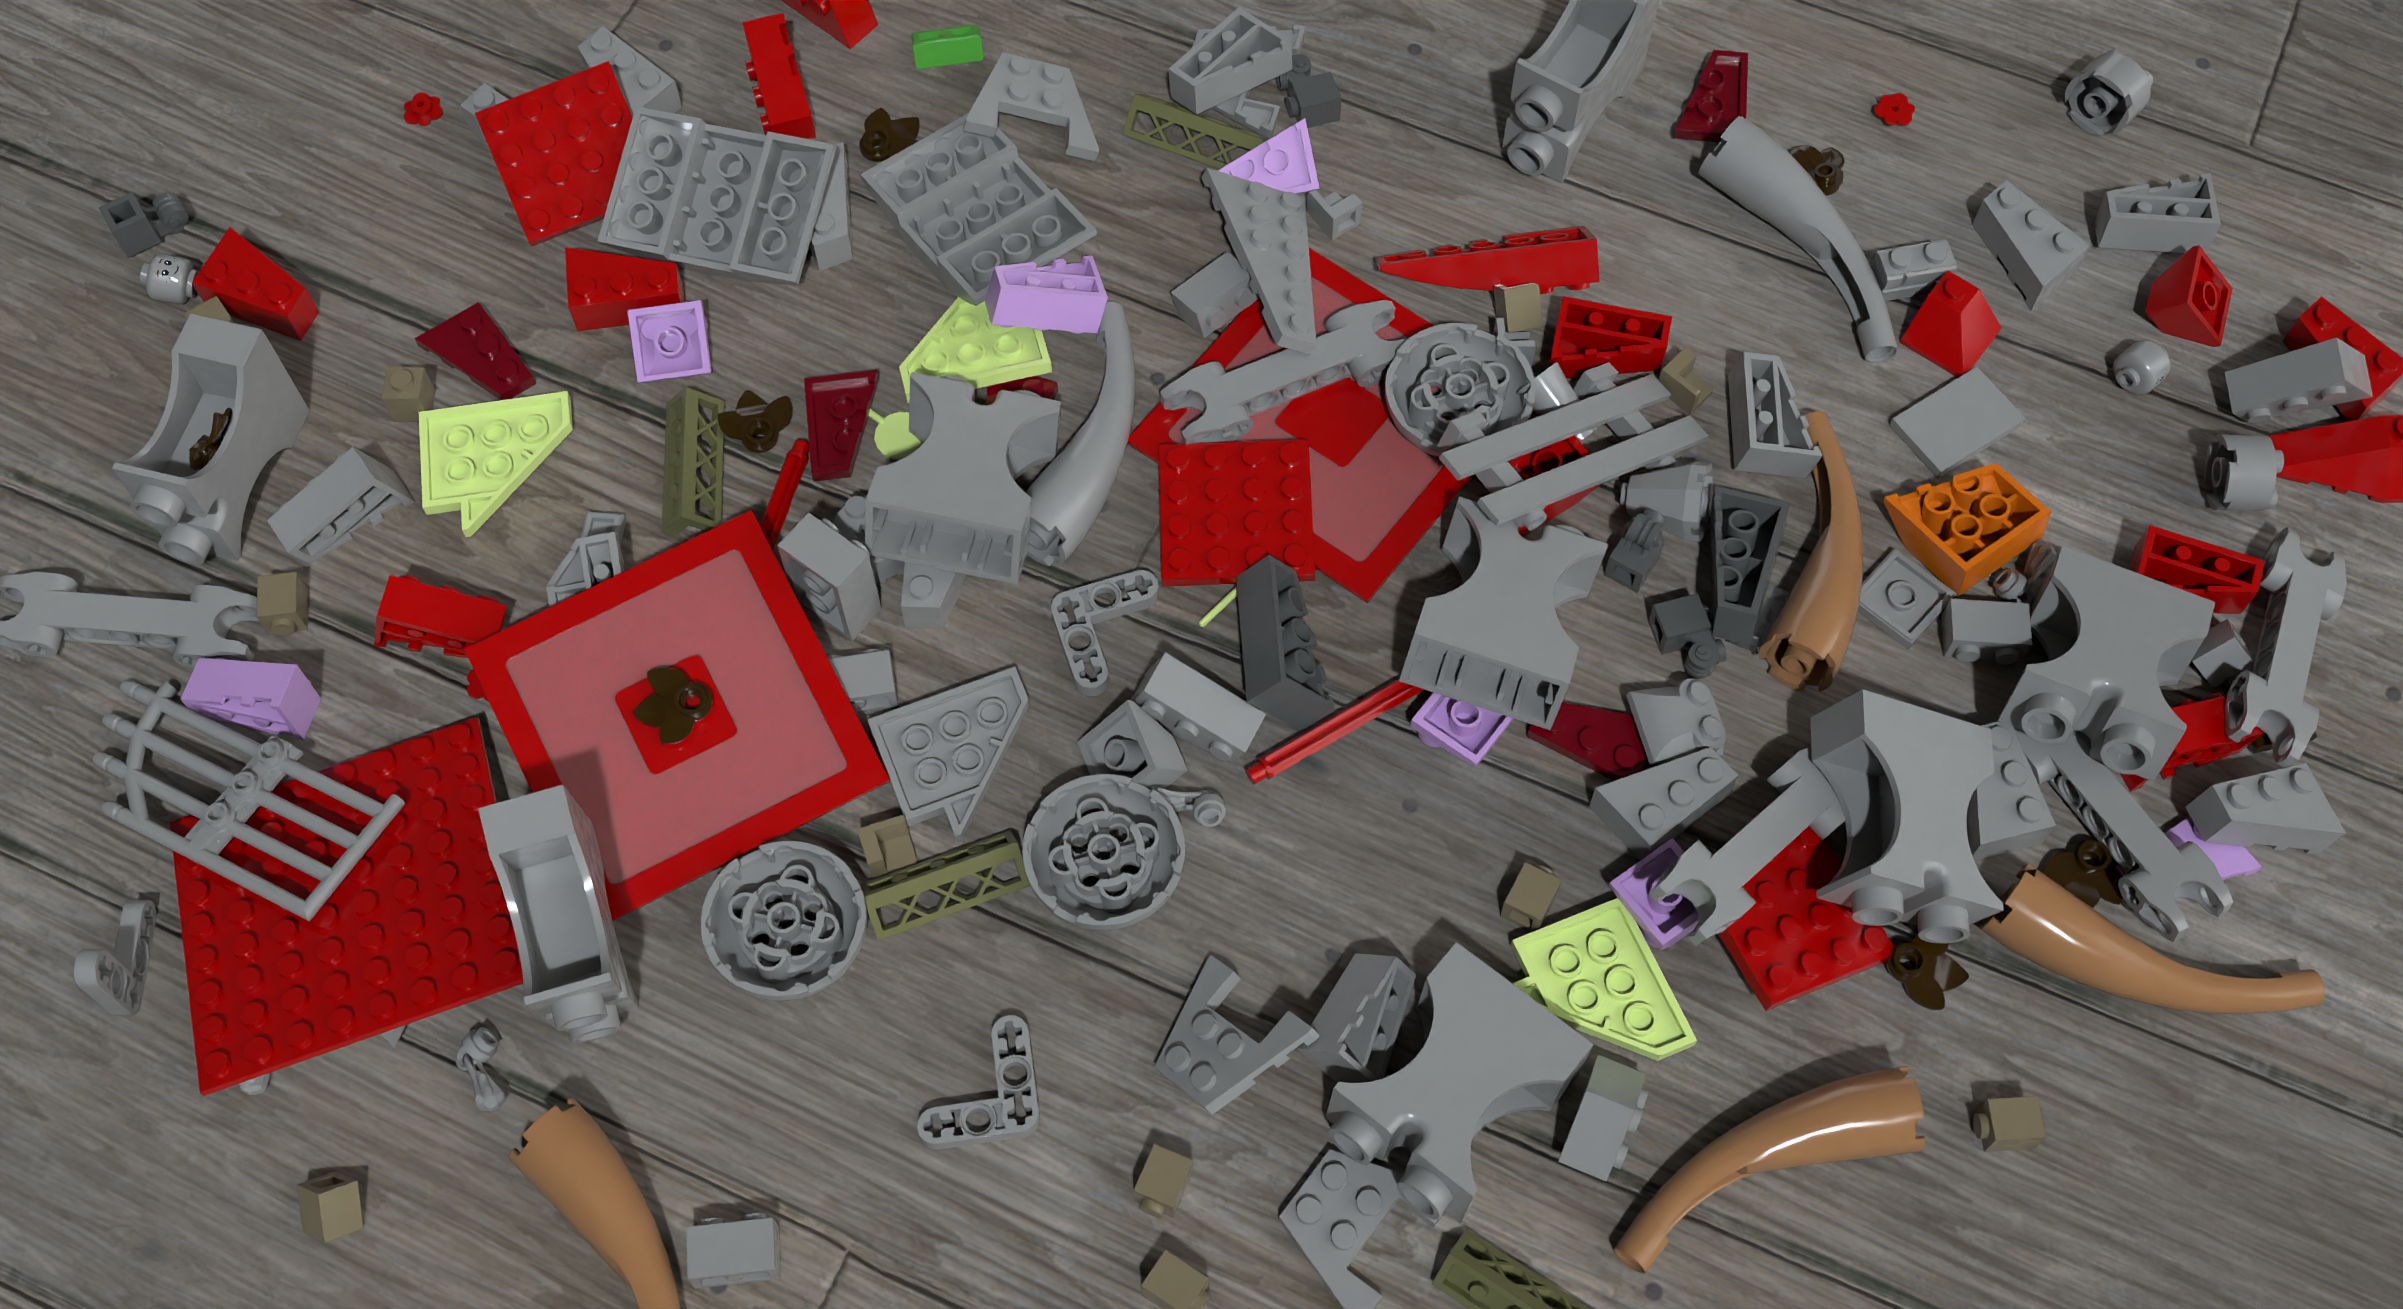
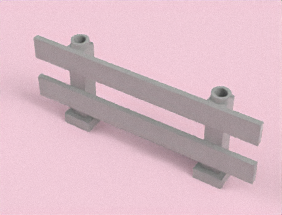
(1471, 452)

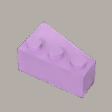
(1047, 296)
(253, 695)

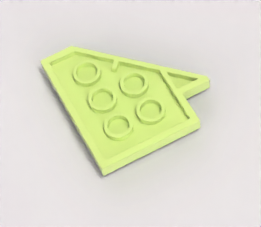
(975, 350)
(486, 451)
(1604, 981)

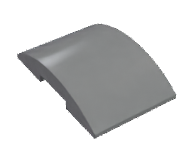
(716, 197)
(973, 207)

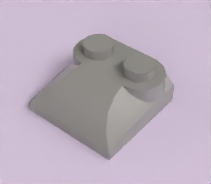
(1677, 721)

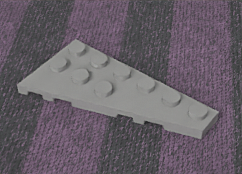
(1272, 243)

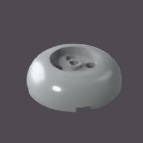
(1469, 370)
(1090, 812)
(803, 879)

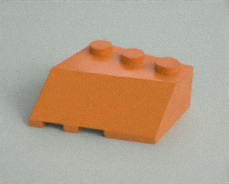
(1968, 524)

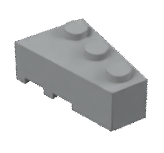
(1229, 62)
(336, 504)
(1197, 709)
(1361, 1019)

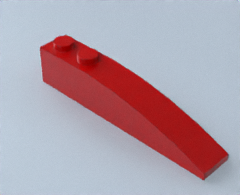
(1538, 257)

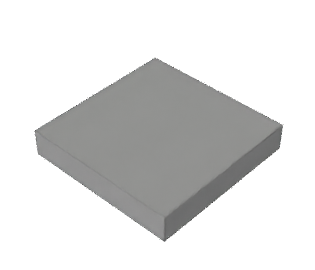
(1903, 598)

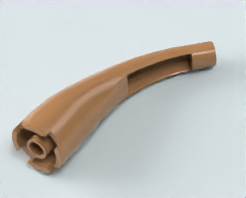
(1822, 609)
(2082, 945)
(1831, 1123)
(596, 1193)

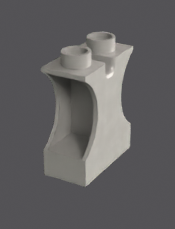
(1572, 79)
(213, 369)
(957, 494)
(1499, 631)
(2108, 652)
(1905, 807)
(559, 912)
(1480, 1059)

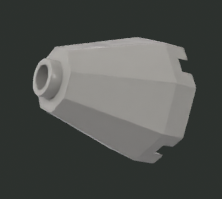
(1677, 493)

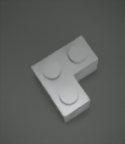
(1606, 1111)

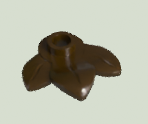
(888, 134)
(1822, 166)
(756, 418)
(207, 446)
(668, 704)
(2083, 880)
(1930, 972)

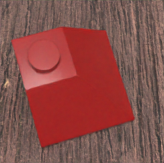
(2191, 299)
(1952, 326)

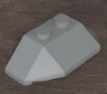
(586, 565)

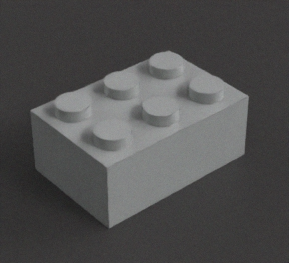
(830, 575)

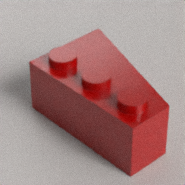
(842, 19)
(777, 78)
(608, 285)
(255, 288)
(2324, 322)
(1604, 333)
(2198, 568)
(435, 616)
(2203, 739)

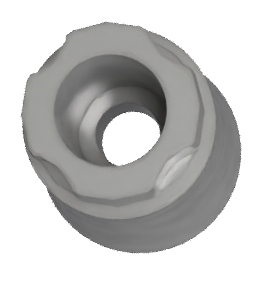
(1553, 393)

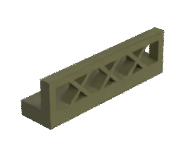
(1179, 115)
(685, 456)
(939, 871)
(1484, 1283)

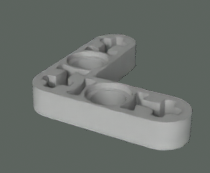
(1088, 613)
(120, 979)
(997, 1108)

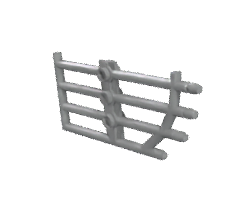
(238, 801)

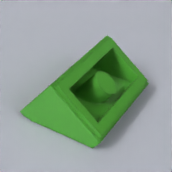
(947, 46)

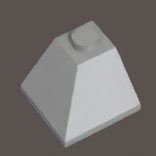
(1133, 747)

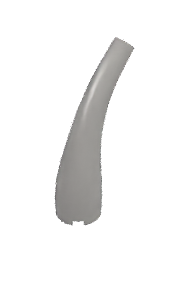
(1780, 191)
(1080, 478)

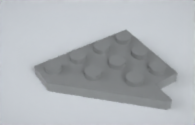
(950, 747)

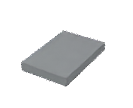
(1957, 422)

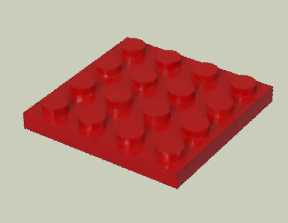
(560, 150)
(1234, 507)
(1792, 938)

